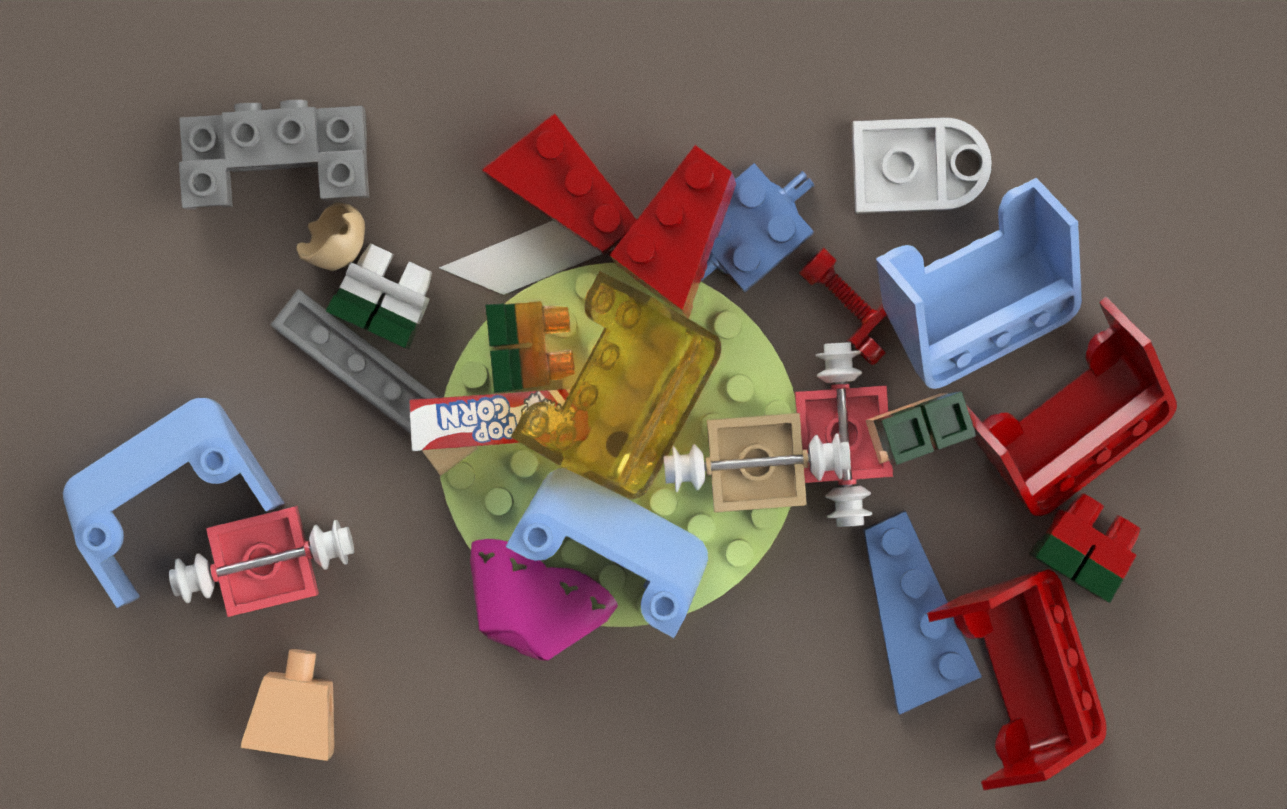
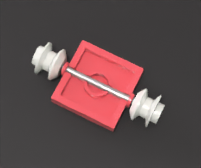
(844, 412)
(261, 561)

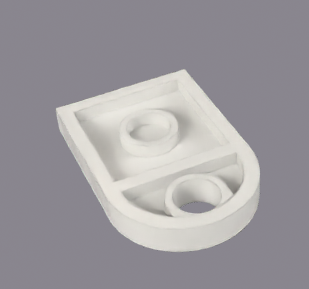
(912, 165)

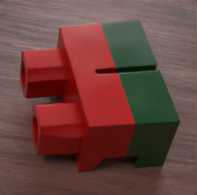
(1084, 553)

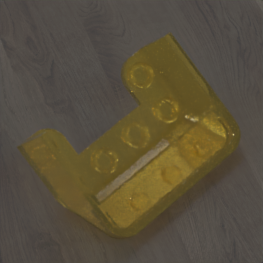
(629, 393)

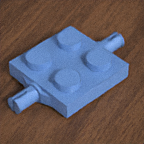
(759, 228)

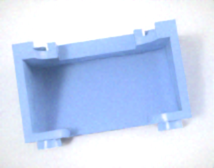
(623, 533)

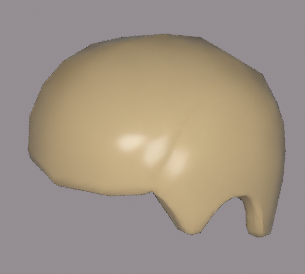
(335, 238)

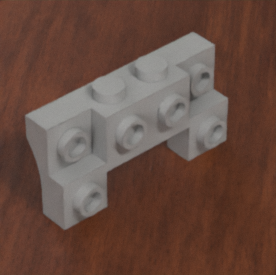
(269, 141)

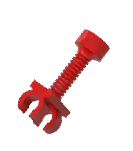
(821, 270)

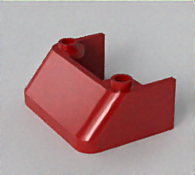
(1085, 423)
(1039, 673)

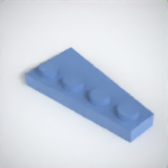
(921, 655)

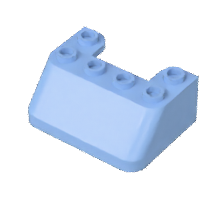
(988, 293)

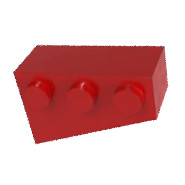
(563, 184)
(677, 231)

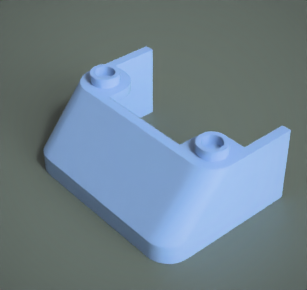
(192, 434)

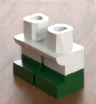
(365, 288)

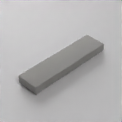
(350, 358)

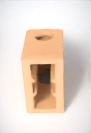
(293, 712)

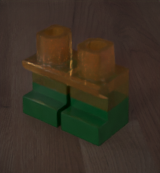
(525, 325)

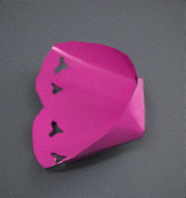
(529, 605)

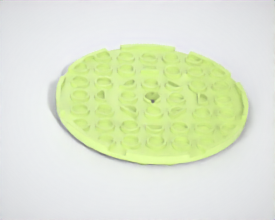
(499, 481)

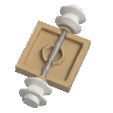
(757, 462)

